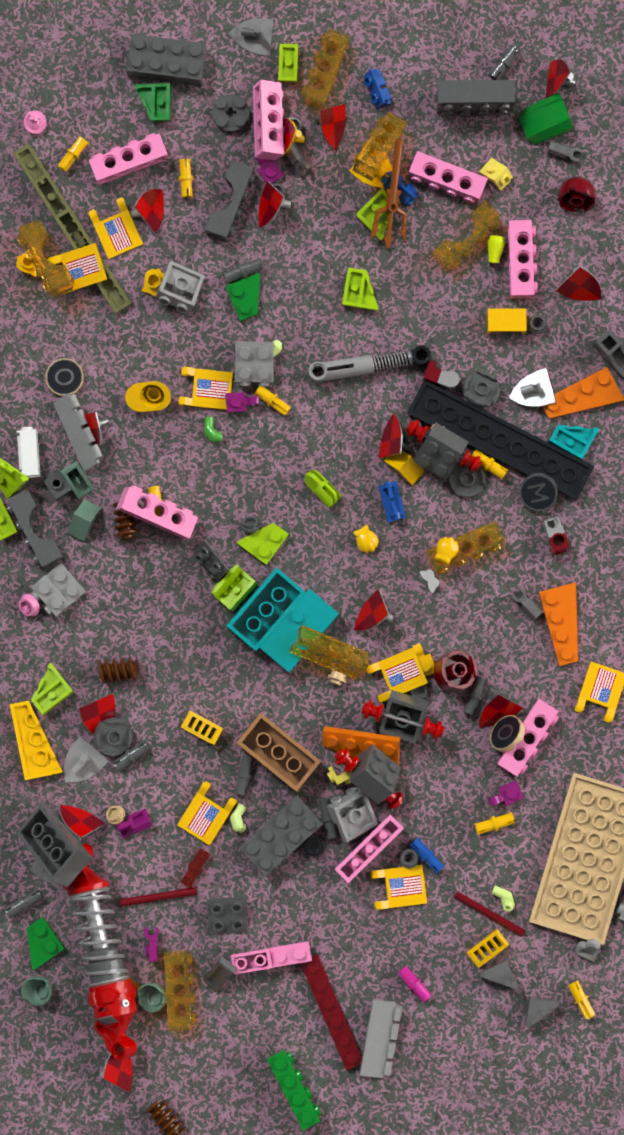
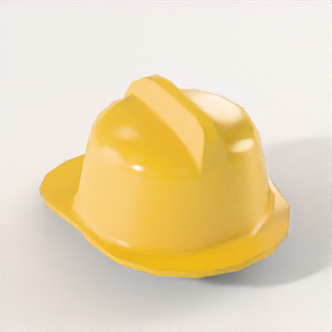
(148, 396)

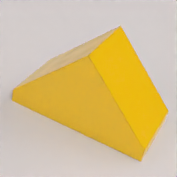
(405, 467)

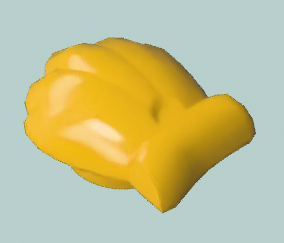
(25, 265)
(152, 281)
(366, 539)
(446, 550)

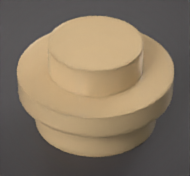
(337, 678)
(115, 815)

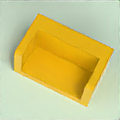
(506, 320)

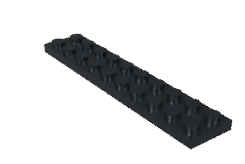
(500, 439)

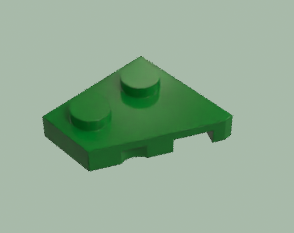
(156, 100)
(245, 296)
(42, 943)

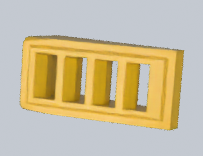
(216, 735)
(499, 936)

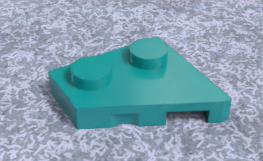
(573, 439)

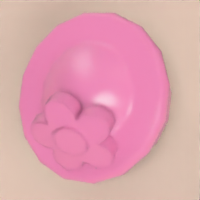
(34, 122)
(29, 605)

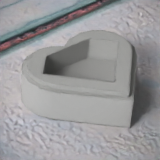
(588, 949)

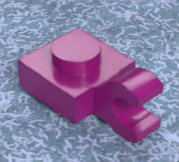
(269, 170)
(237, 402)
(508, 794)
(137, 822)
(152, 949)

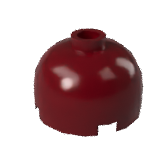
(576, 194)

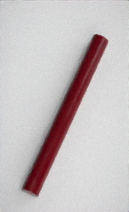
(158, 896)
(488, 913)

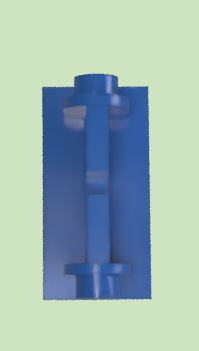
(374, 80)
(408, 191)
(392, 501)

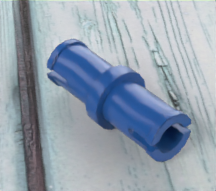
(427, 855)

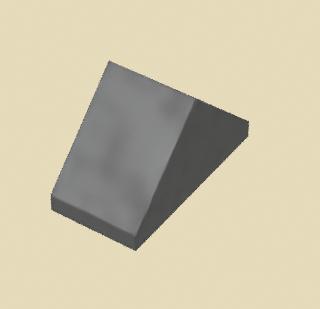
(500, 974)
(537, 1009)

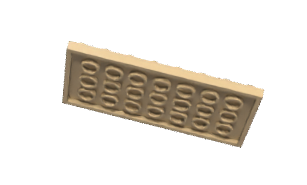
(584, 862)

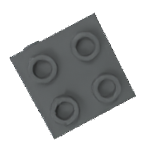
(211, 561)
(227, 915)

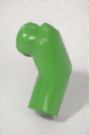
(210, 432)

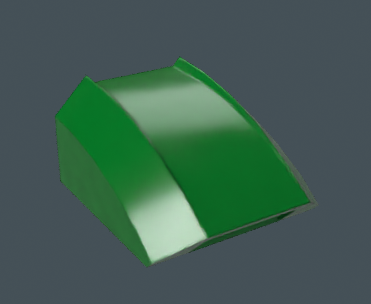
(545, 120)

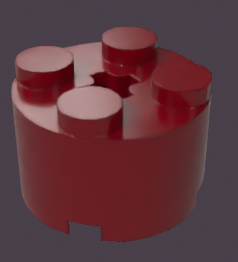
(446, 676)

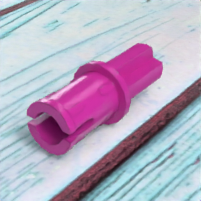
(414, 984)

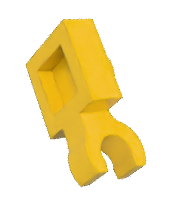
(425, 660)

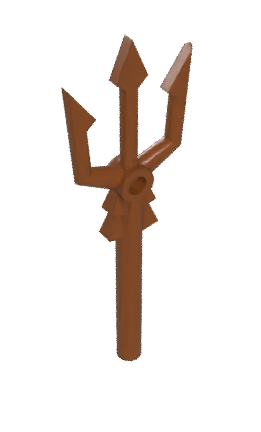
(392, 200)

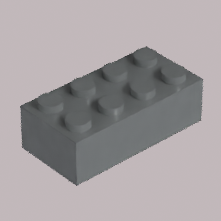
(166, 60)
(475, 97)
(280, 835)
(54, 845)

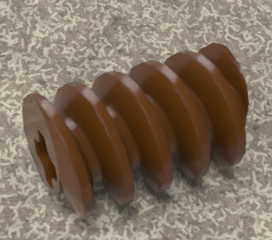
(125, 525)
(118, 670)
(164, 1118)

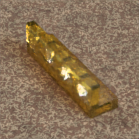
(332, 649)

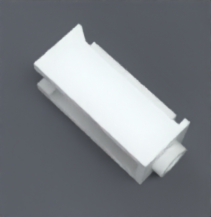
(28, 452)

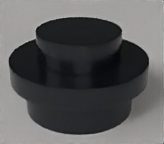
(313, 846)

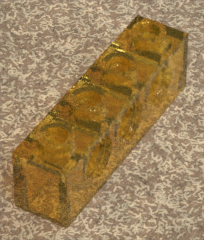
(338, 42)
(379, 146)
(490, 531)
(175, 1021)

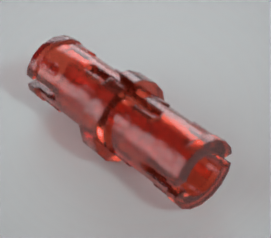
(195, 867)

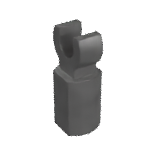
(563, 151)
(297, 159)
(528, 605)

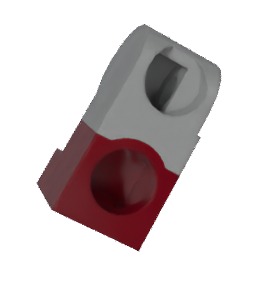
(447, 380)
(556, 536)

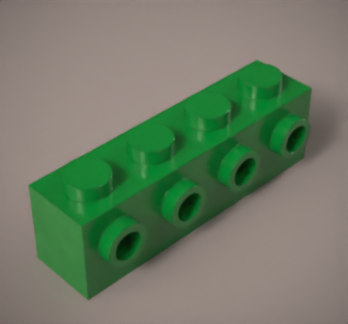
(293, 1088)

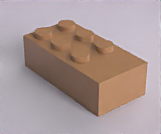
(279, 752)

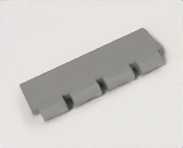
(80, 437)
(377, 1043)

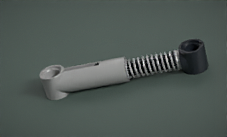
(367, 364)

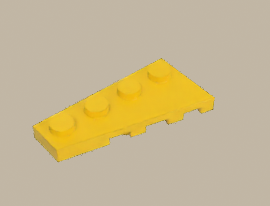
(33, 747)

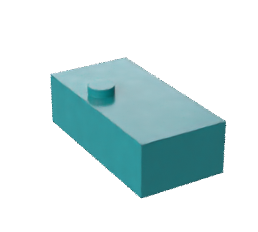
(265, 609)
(310, 612)

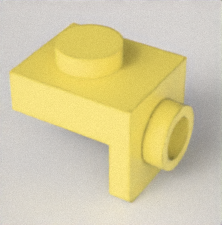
(496, 173)
(344, 777)

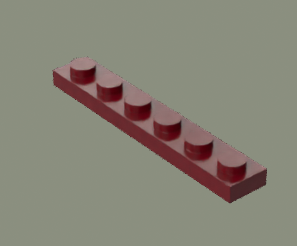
(332, 1012)

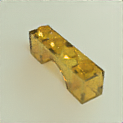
(484, 219)
(55, 277)

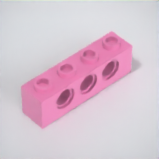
(263, 111)
(139, 161)
(459, 175)
(520, 289)
(128, 505)
(548, 714)
(369, 848)

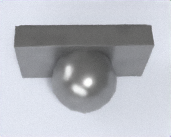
(219, 974)

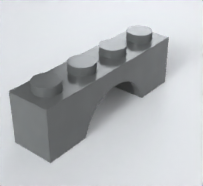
(221, 223)
(612, 351)
(23, 507)

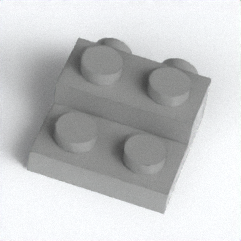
(179, 287)
(254, 363)
(58, 590)
(352, 813)

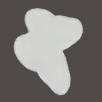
(432, 581)

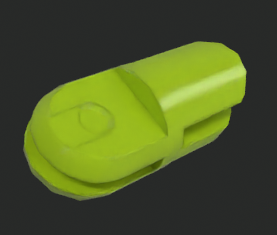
(322, 488)

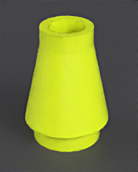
(495, 248)

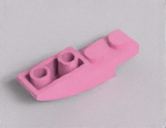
(271, 957)

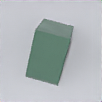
(77, 480)
(83, 520)

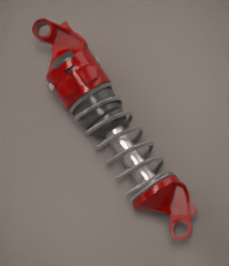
(110, 988)

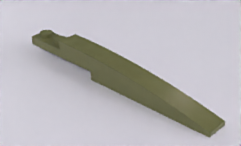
(67, 221)

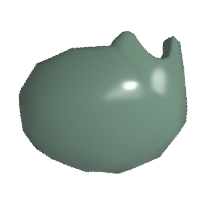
(37, 990)
(151, 997)

